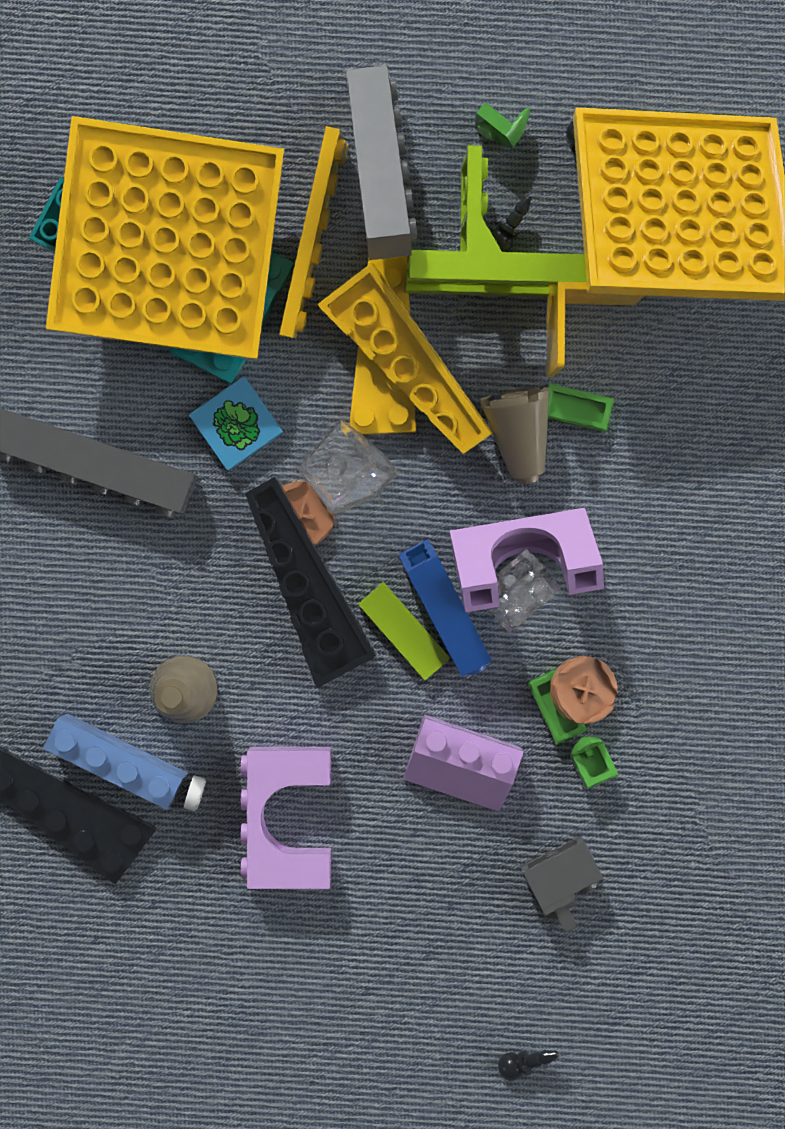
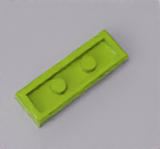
(404, 631)

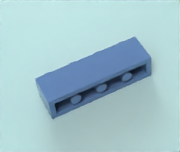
(115, 760)

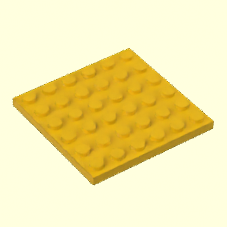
(681, 204)
(164, 238)

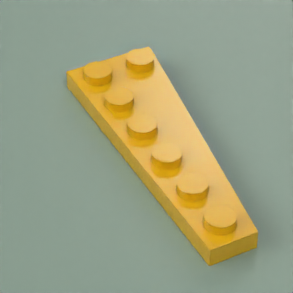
(332, 152)
(391, 338)
(376, 401)

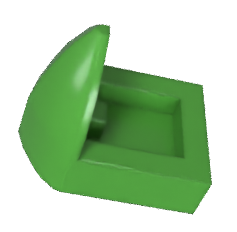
(495, 126)
(592, 761)

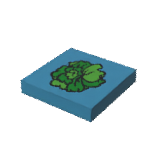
(236, 423)

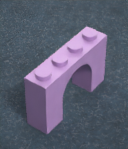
(560, 535)
(268, 861)

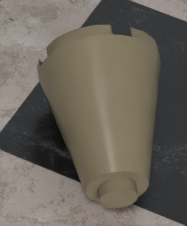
(520, 430)
(183, 689)

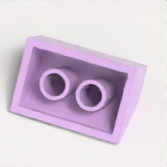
(463, 763)

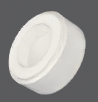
(195, 793)

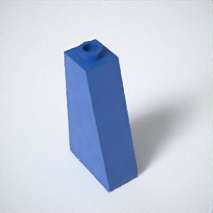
(445, 608)

